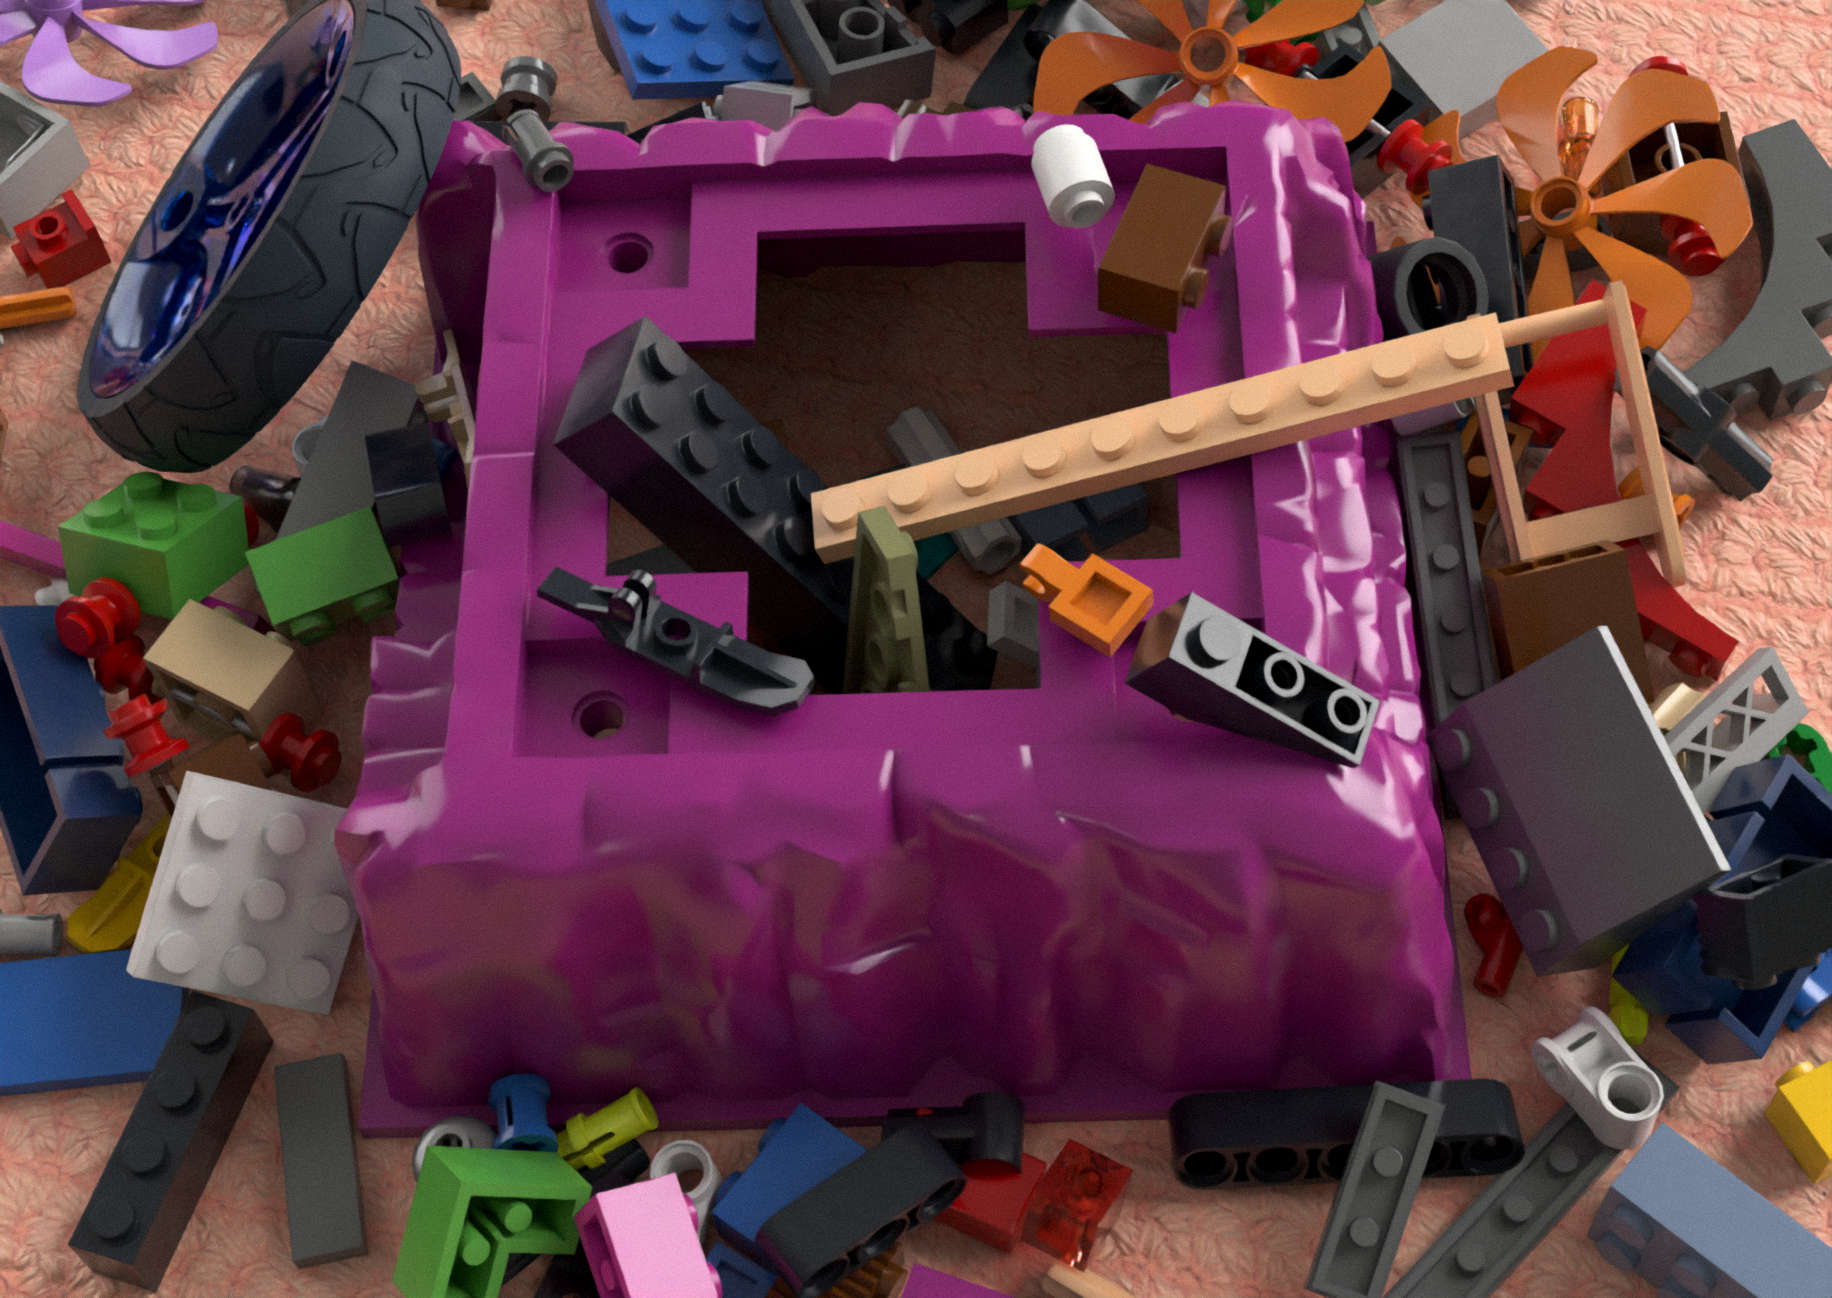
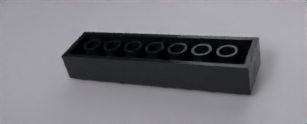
(734, 501)

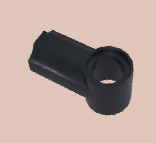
(982, 1129)

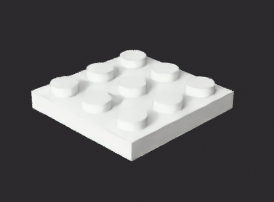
(248, 898)

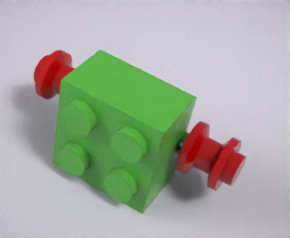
(147, 553)

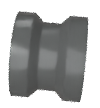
(526, 85)

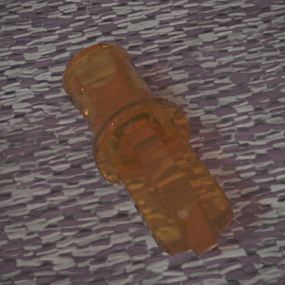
(1579, 132)

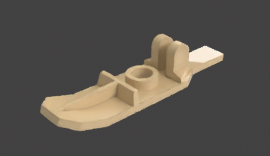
(452, 396)

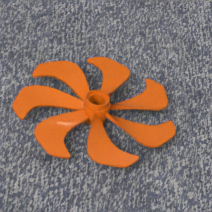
(1090, 60)
(1699, 191)

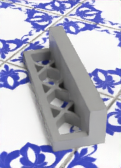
(1746, 733)

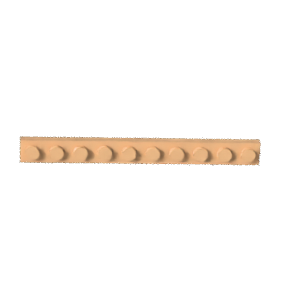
(1172, 435)

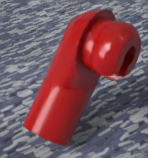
(1498, 942)

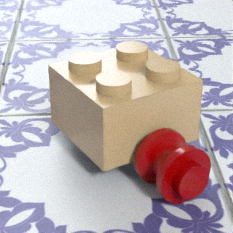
(230, 684)

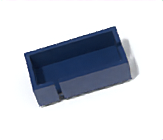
(60, 778)
(1758, 816)

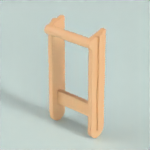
(1613, 521)

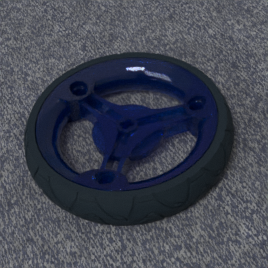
(270, 232)

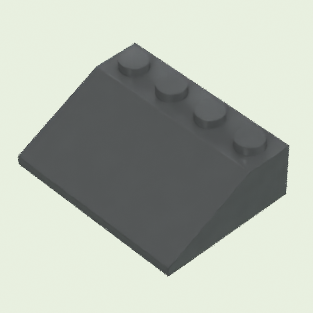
(1576, 805)

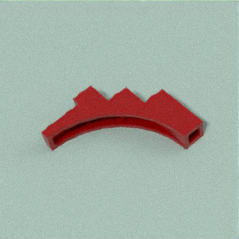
(1570, 408)

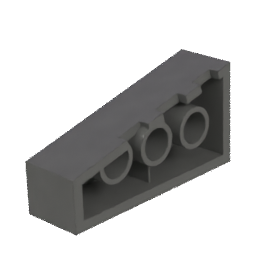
(854, 52)

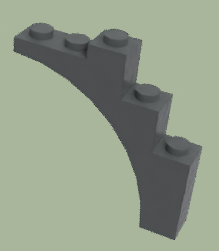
(1778, 347)

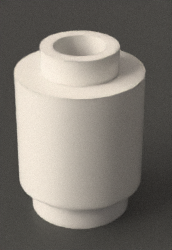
(1071, 177)

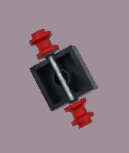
(1392, 136)

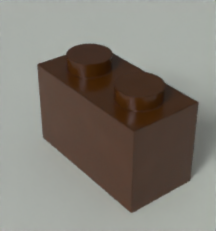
(1163, 249)

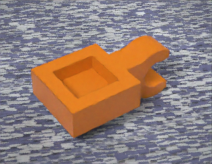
(1088, 602)

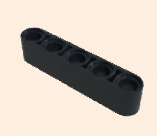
(1308, 1133)

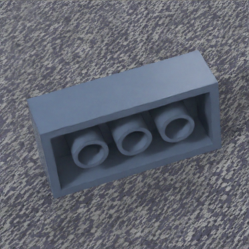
(1704, 1230)

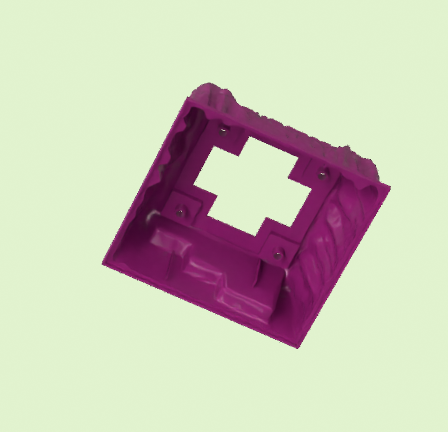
(901, 881)

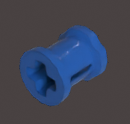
(524, 1116)

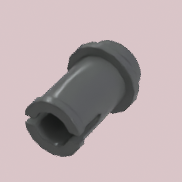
(544, 161)

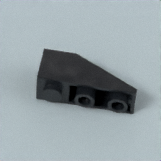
(1248, 683)

